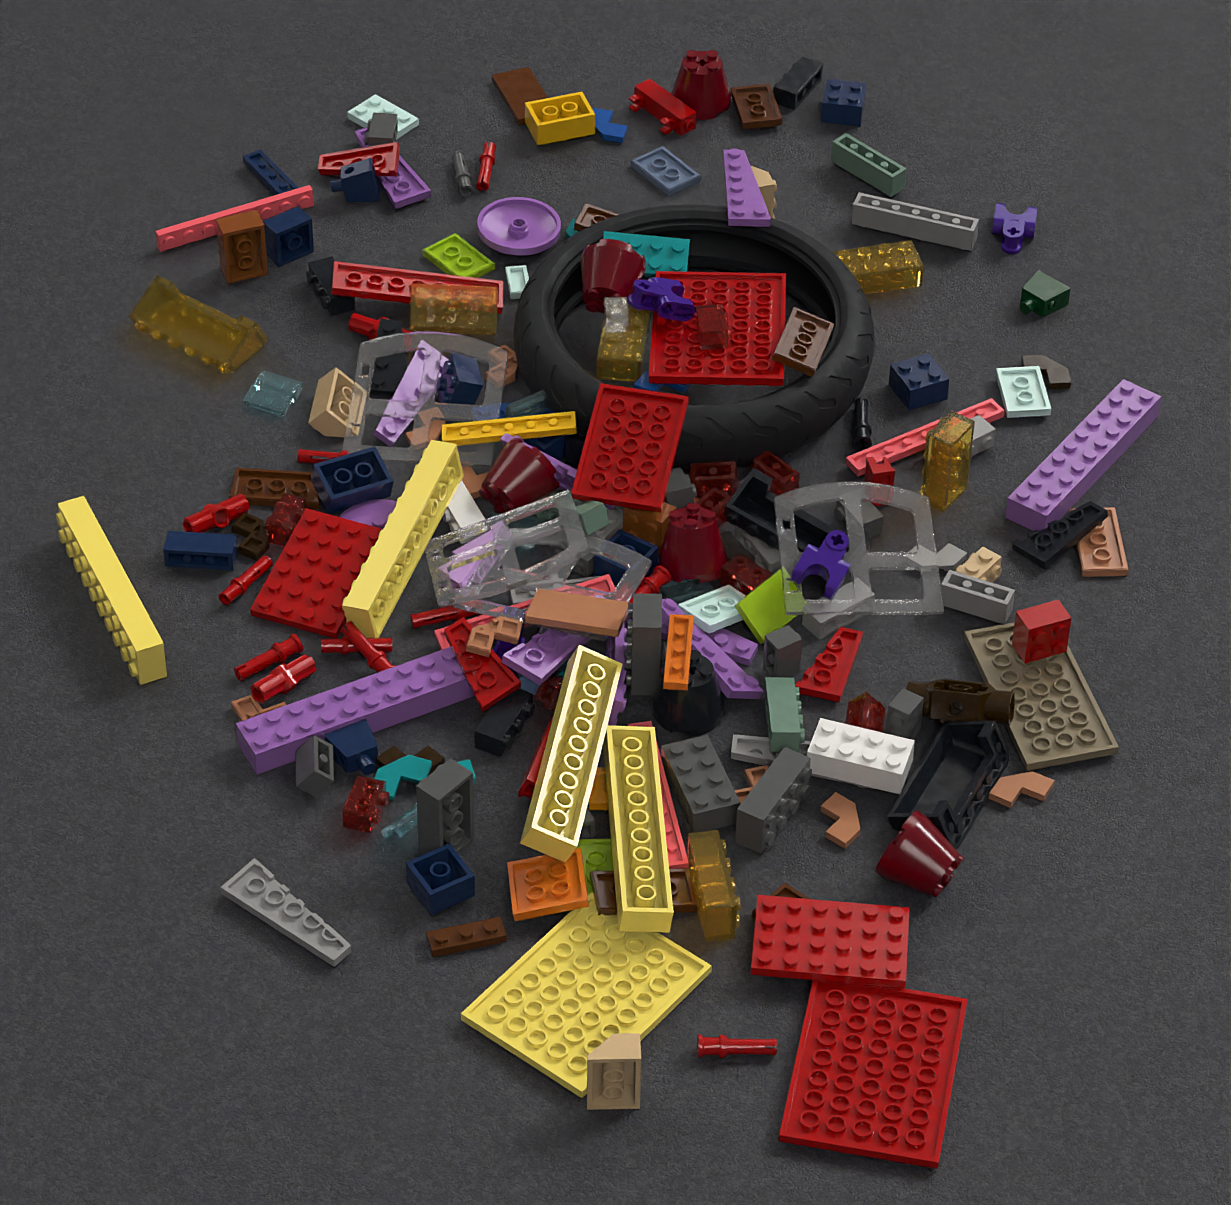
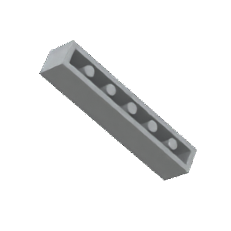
(915, 221)

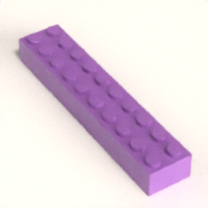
(1083, 456)
(380, 698)

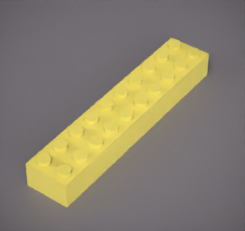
(403, 539)
(111, 590)
(571, 754)
(637, 830)

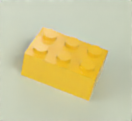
(559, 118)

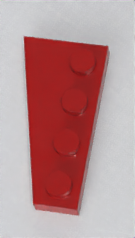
(384, 158)
(833, 667)
(486, 675)

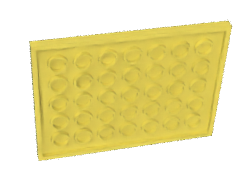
(581, 990)

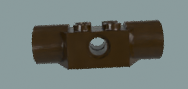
(964, 701)

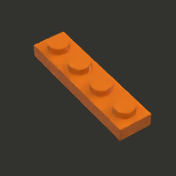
(678, 652)

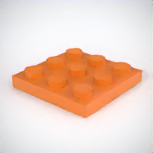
(547, 885)

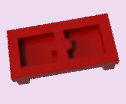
(879, 474)

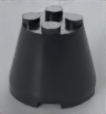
(693, 709)

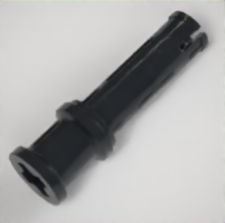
(861, 429)

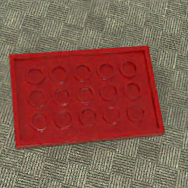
(630, 447)
(316, 573)
(830, 941)

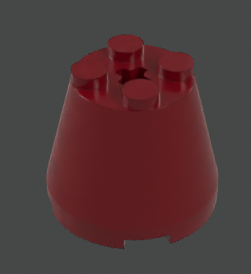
(703, 84)
(609, 272)
(518, 477)
(693, 545)
(920, 857)

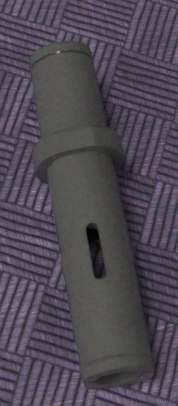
(462, 177)

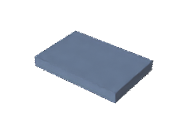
(665, 171)

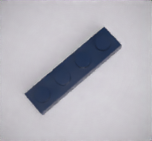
(268, 172)

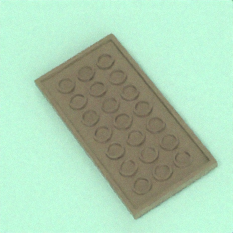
(1054, 707)

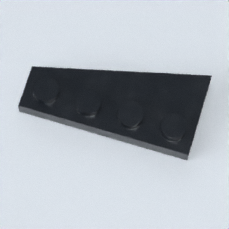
(390, 368)
(1060, 535)

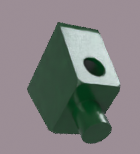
(1043, 295)

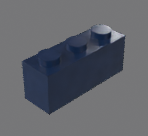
(200, 550)

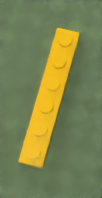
(524, 427)

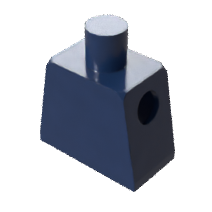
(358, 182)
(354, 747)

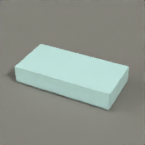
(516, 279)

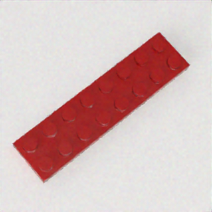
(395, 283)

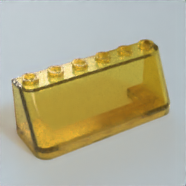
(196, 327)

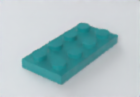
(659, 252)

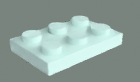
(376, 104)
(1023, 391)
(714, 609)

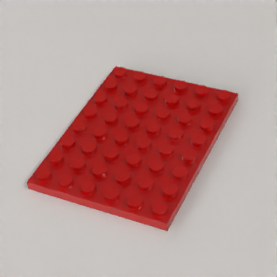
(756, 320)
(874, 1072)

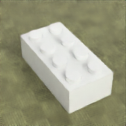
(860, 756)

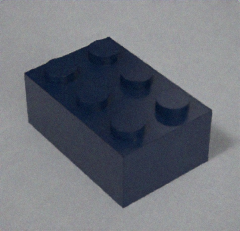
(351, 480)

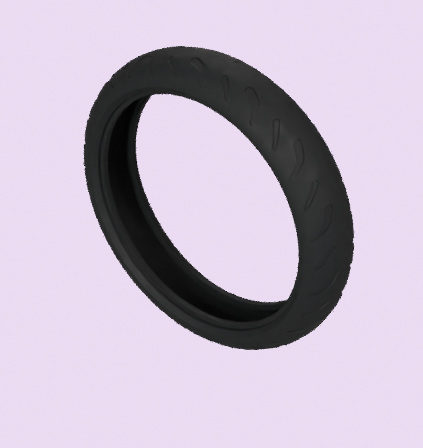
(721, 431)

